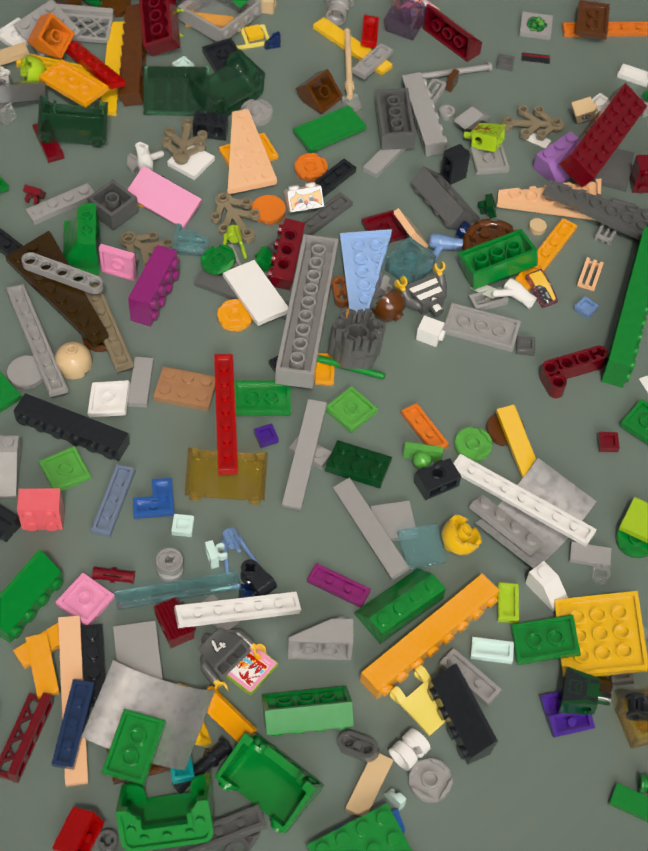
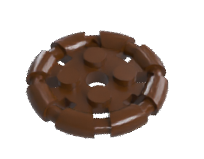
(472, 238)

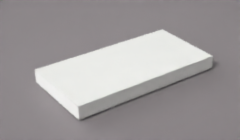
(256, 292)

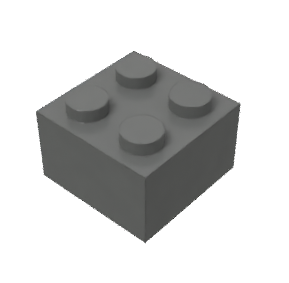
(114, 204)

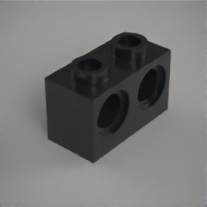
(213, 123)

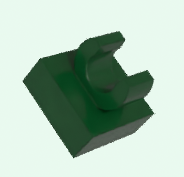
(488, 206)

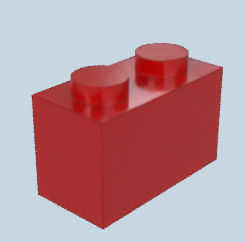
(78, 831)

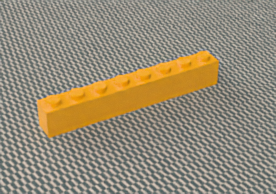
(429, 636)

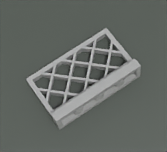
(95, 16)

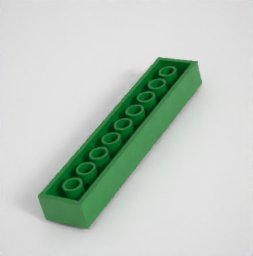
(630, 320)

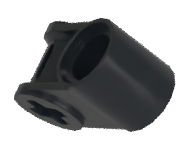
(259, 581)
(637, 707)

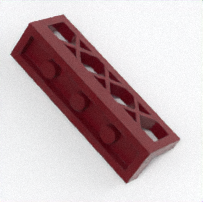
(28, 738)

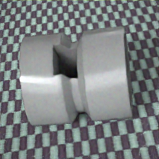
(338, 11)
(169, 565)

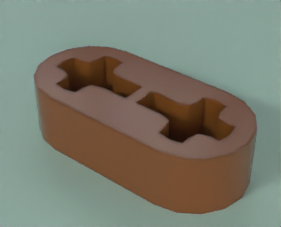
(338, 292)

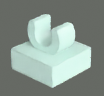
(213, 553)

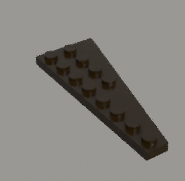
(65, 299)

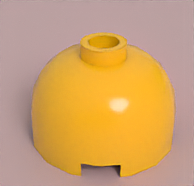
(459, 536)

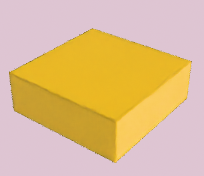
(254, 32)

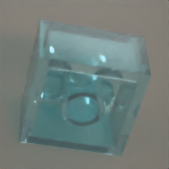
(410, 261)

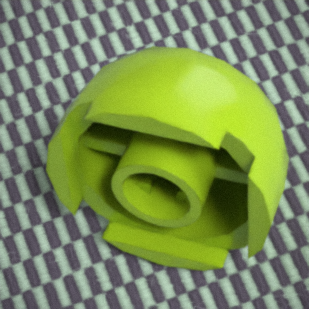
(31, 68)

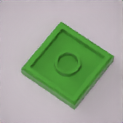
(351, 409)
(65, 469)

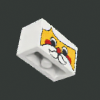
(303, 197)

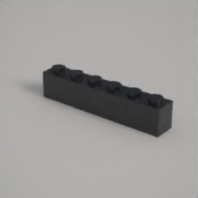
(71, 427)

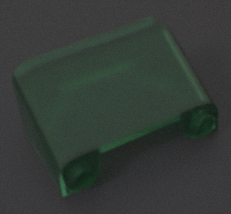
(230, 86)
(72, 123)

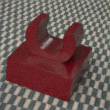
(33, 192)

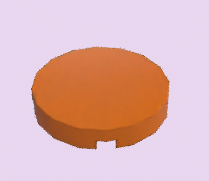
(310, 167)
(271, 209)

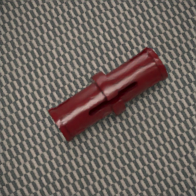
(125, 576)

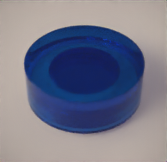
(462, 229)

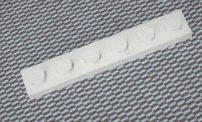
(237, 609)

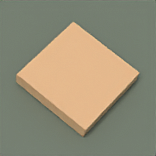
(410, 228)

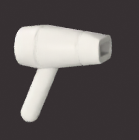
(144, 157)
(517, 291)

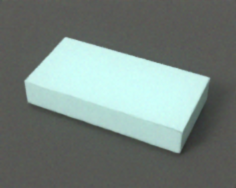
(492, 650)

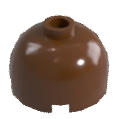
(390, 306)

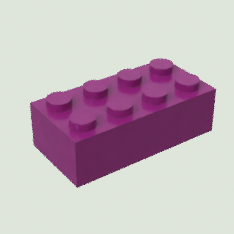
(154, 286)

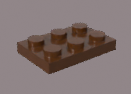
(592, 19)

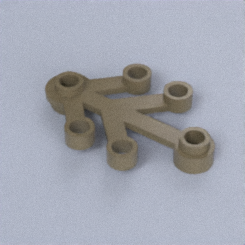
(553, 124)
(182, 155)
(225, 201)
(130, 240)

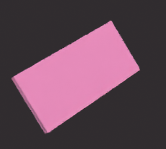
(164, 197)

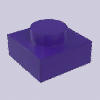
(266, 435)

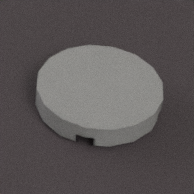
(260, 111)
(24, 373)
(430, 780)

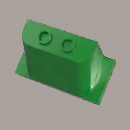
(80, 239)

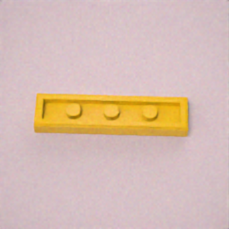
(516, 438)

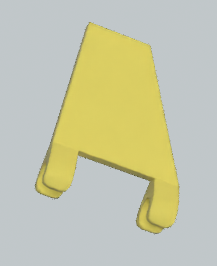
(419, 704)

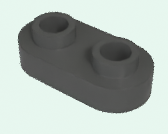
(360, 746)

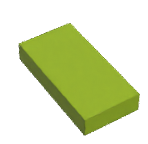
(508, 603)

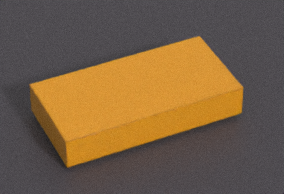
(324, 373)

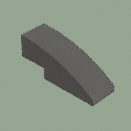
(22, 91)

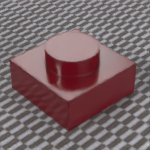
(608, 442)

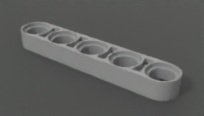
(68, 278)

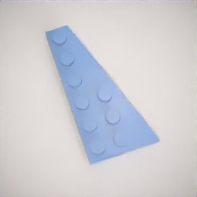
(362, 263)

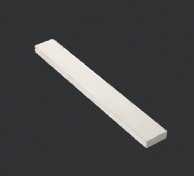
(524, 500)

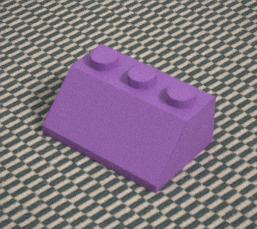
(548, 159)

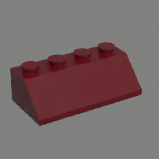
(451, 34)

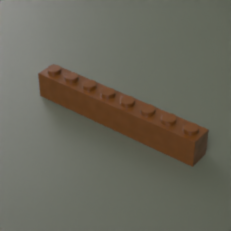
(133, 58)

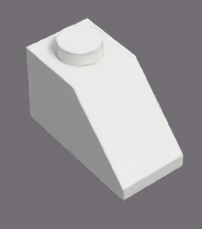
(546, 584)

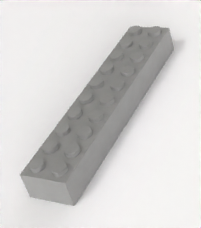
(307, 312)

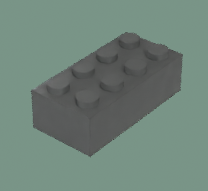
(395, 119)

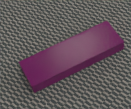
(338, 585)

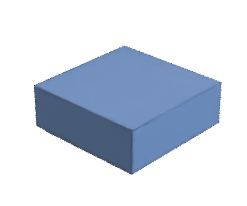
(586, 307)

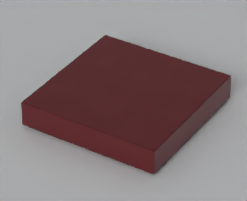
(385, 221)

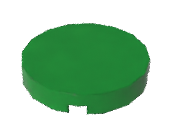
(218, 259)
(631, 546)

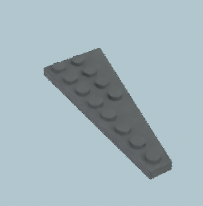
(614, 213)

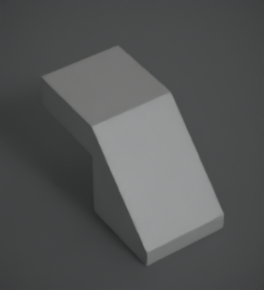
(472, 117)

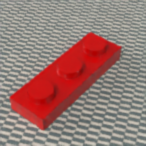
(369, 31)

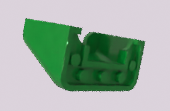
(269, 780)
(166, 819)

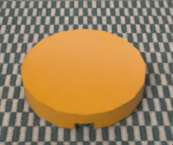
(233, 316)

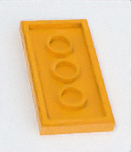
(73, 83)

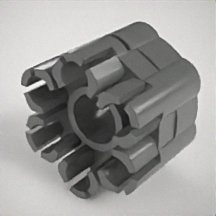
(356, 341)

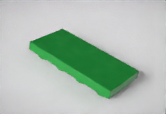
(329, 129)

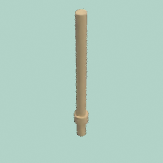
(349, 84)

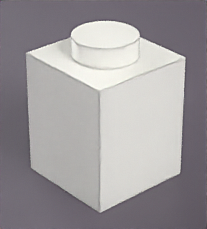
(430, 331)

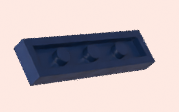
(73, 724)

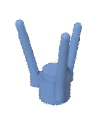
(233, 540)

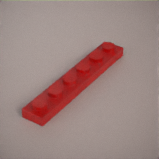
(94, 65)

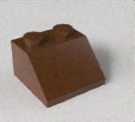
(320, 91)

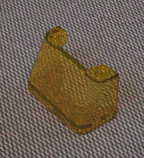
(204, 481)

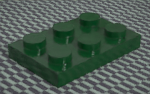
(358, 464)

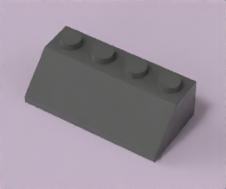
(443, 198)

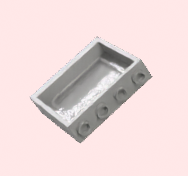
(218, 17)

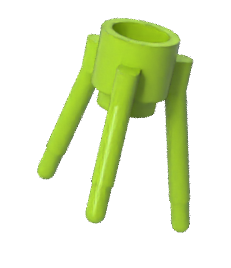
(234, 236)

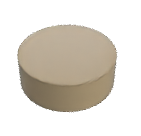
(537, 226)

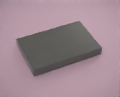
(617, 170)

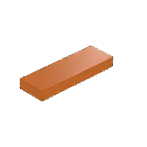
(423, 426)

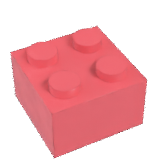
(41, 509)

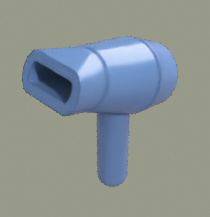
(443, 242)

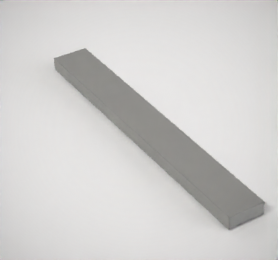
(37, 340)

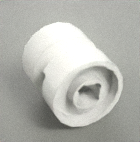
(407, 750)

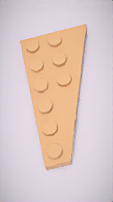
(248, 159)
(534, 200)

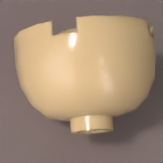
(73, 360)

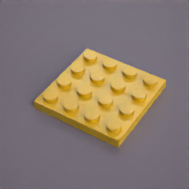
(607, 633)

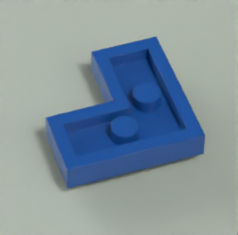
(157, 505)

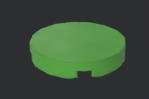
(473, 443)

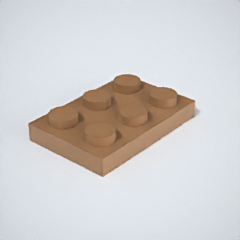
(185, 388)

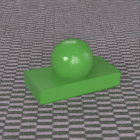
(422, 454)

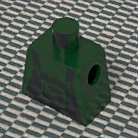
(581, 693)

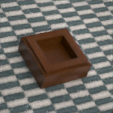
(452, 80)

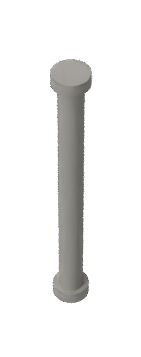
(441, 73)

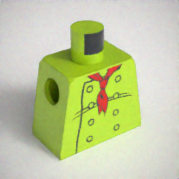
(486, 136)

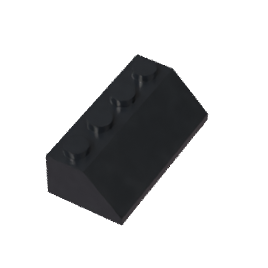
(462, 715)

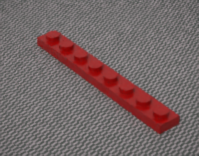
(225, 415)

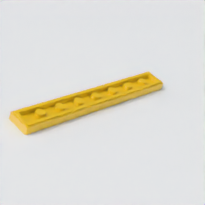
(112, 59)

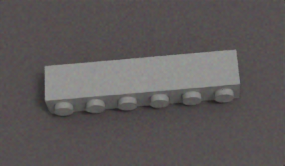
(424, 116)

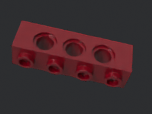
(283, 277)

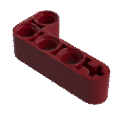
(557, 370)

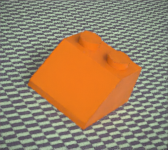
(50, 36)

